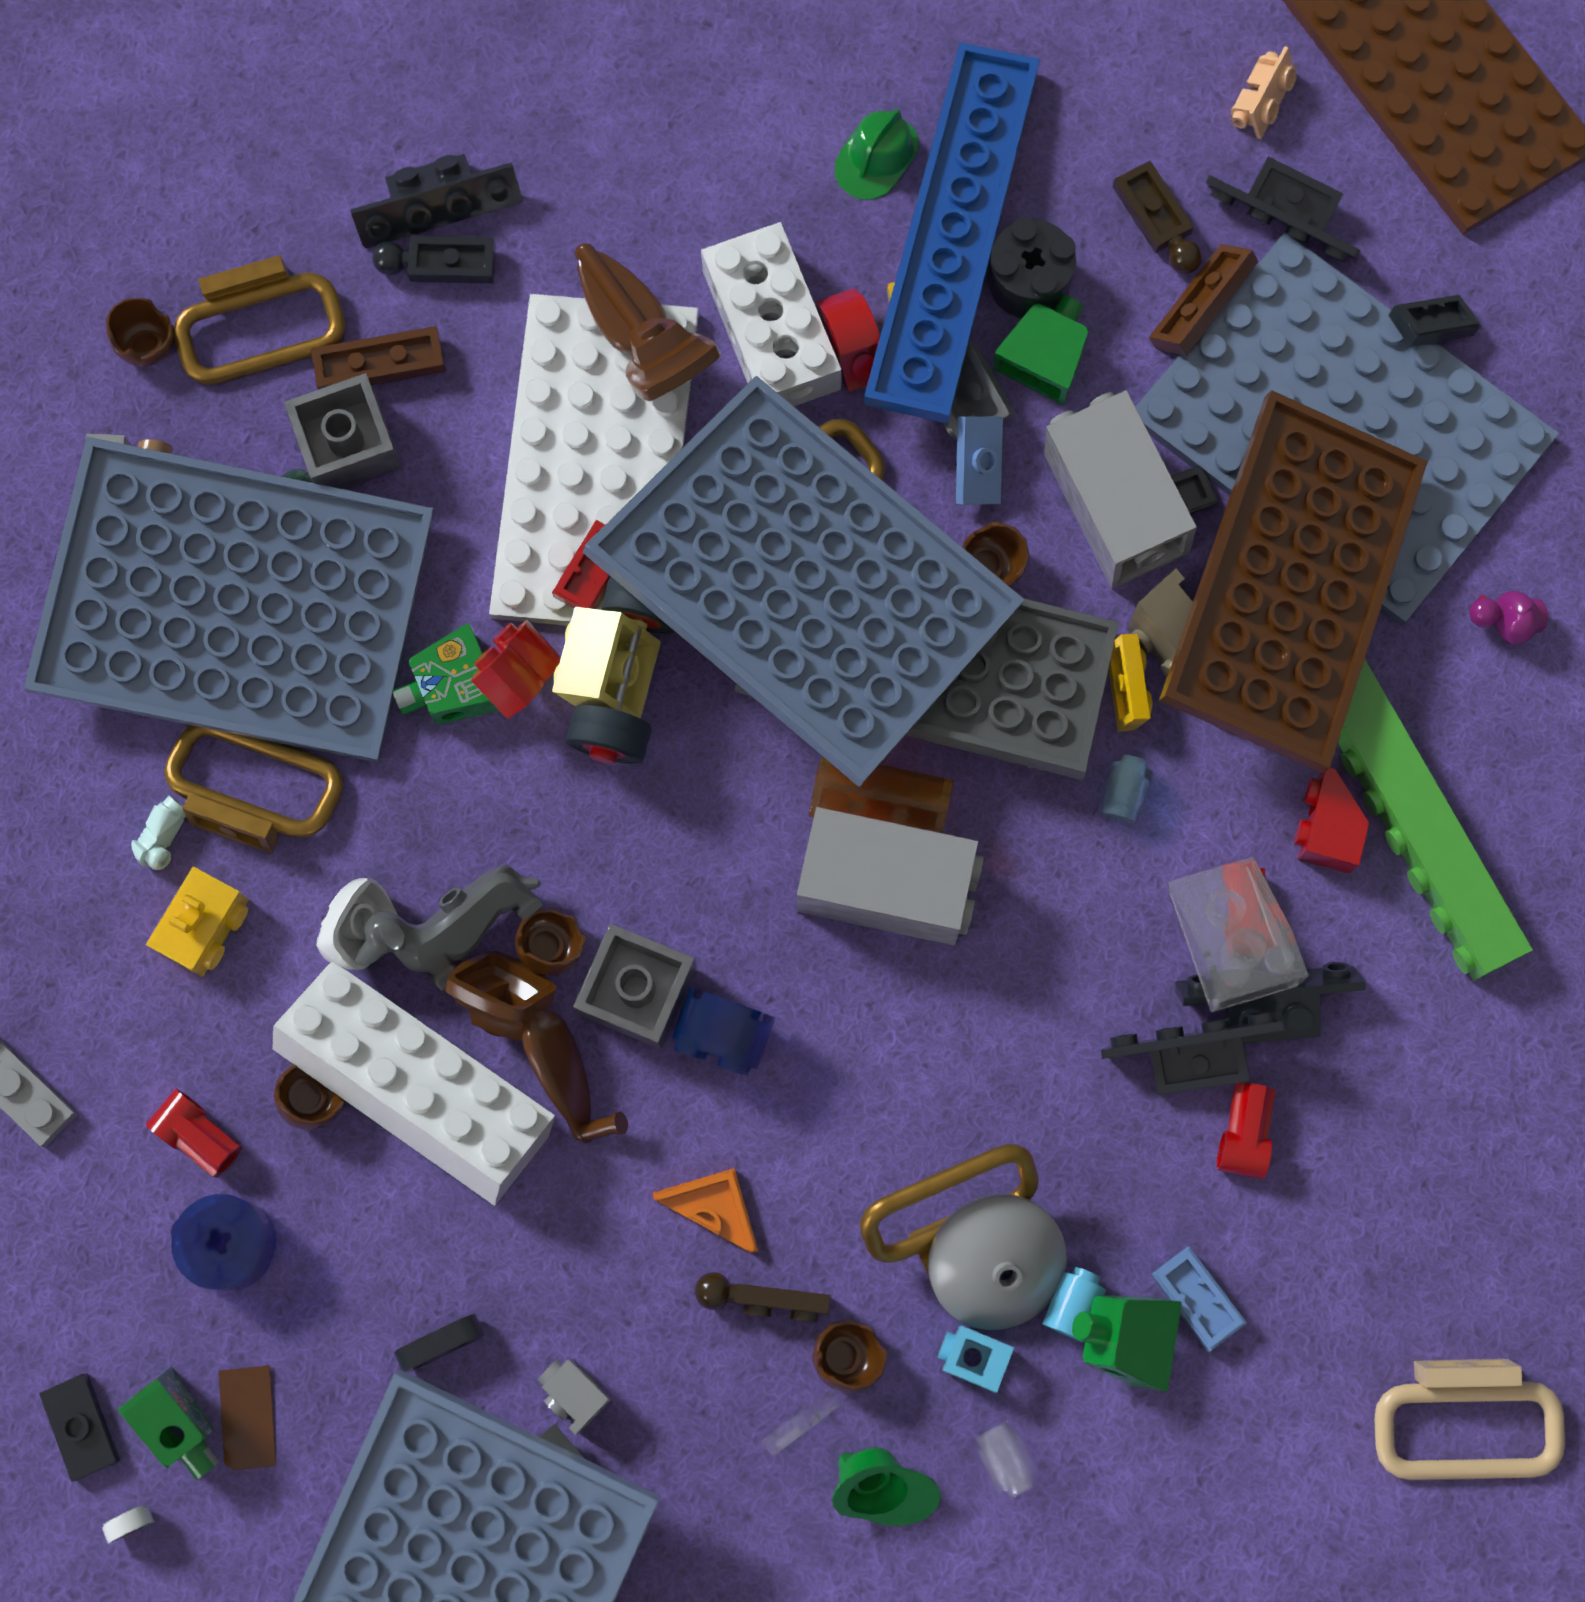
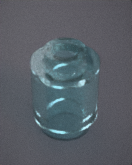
(1126, 789)

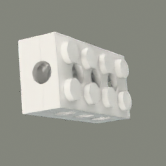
(781, 295)

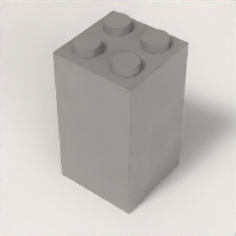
(1118, 488)
(889, 876)

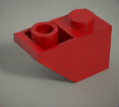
(1334, 825)

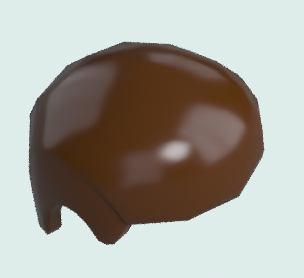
(139, 332)
(1000, 550)
(549, 942)
(304, 1100)
(849, 1356)

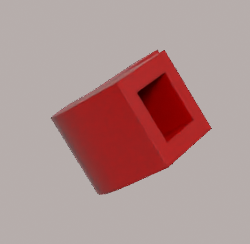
(851, 335)

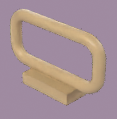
(1469, 1382)

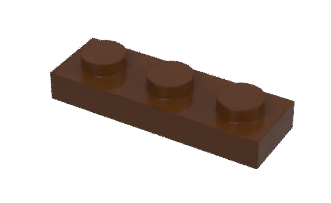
(1203, 299)
(380, 357)

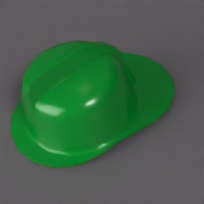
(876, 155)
(881, 1490)

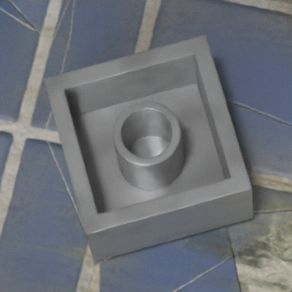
(343, 434)
(635, 986)

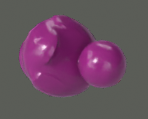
(1514, 615)

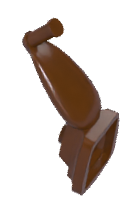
(637, 325)
(514, 1004)

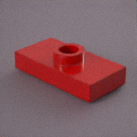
(583, 580)

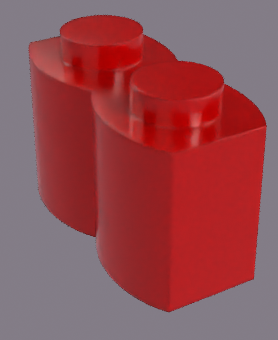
(515, 668)

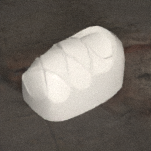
(344, 925)

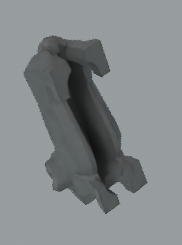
(454, 929)

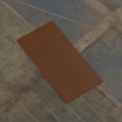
(247, 1418)

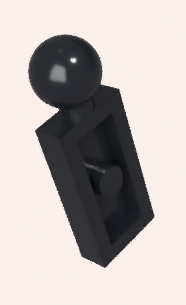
(439, 259)

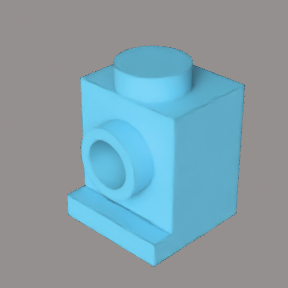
(993, 1360)

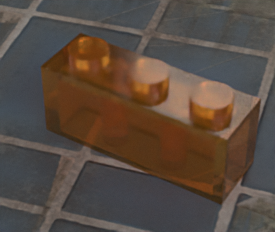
(886, 795)

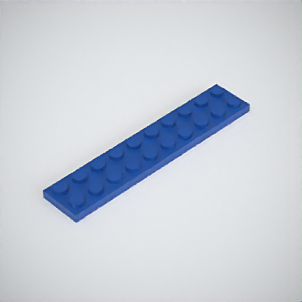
(952, 234)

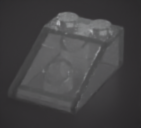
(1236, 934)

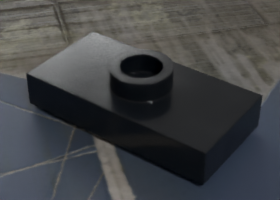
(1434, 320)
(79, 1427)

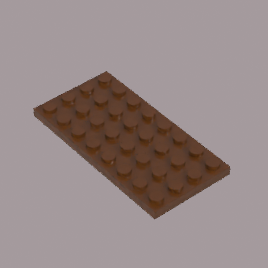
(1451, 97)
(1294, 582)

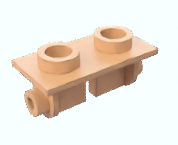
(1272, 78)

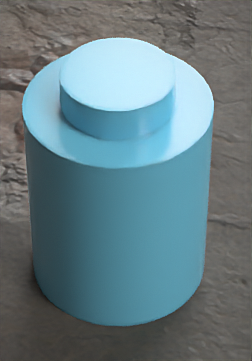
(1071, 1297)

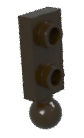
(1159, 216)
(715, 1291)

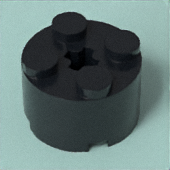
(1031, 246)

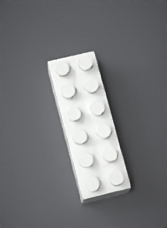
(412, 1082)

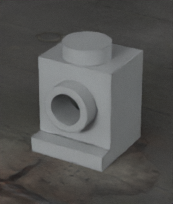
(573, 1394)

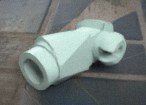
(159, 833)

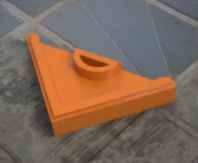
(715, 1205)

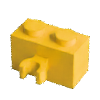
(199, 922)

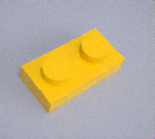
(1127, 682)

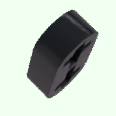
(439, 1343)

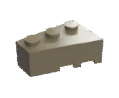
(1161, 619)

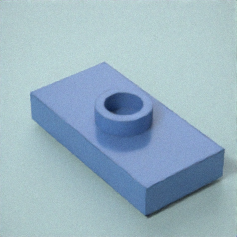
(979, 460)
(1203, 1302)

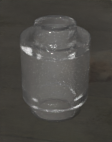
(1006, 1459)

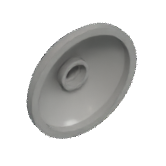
(982, 1243)

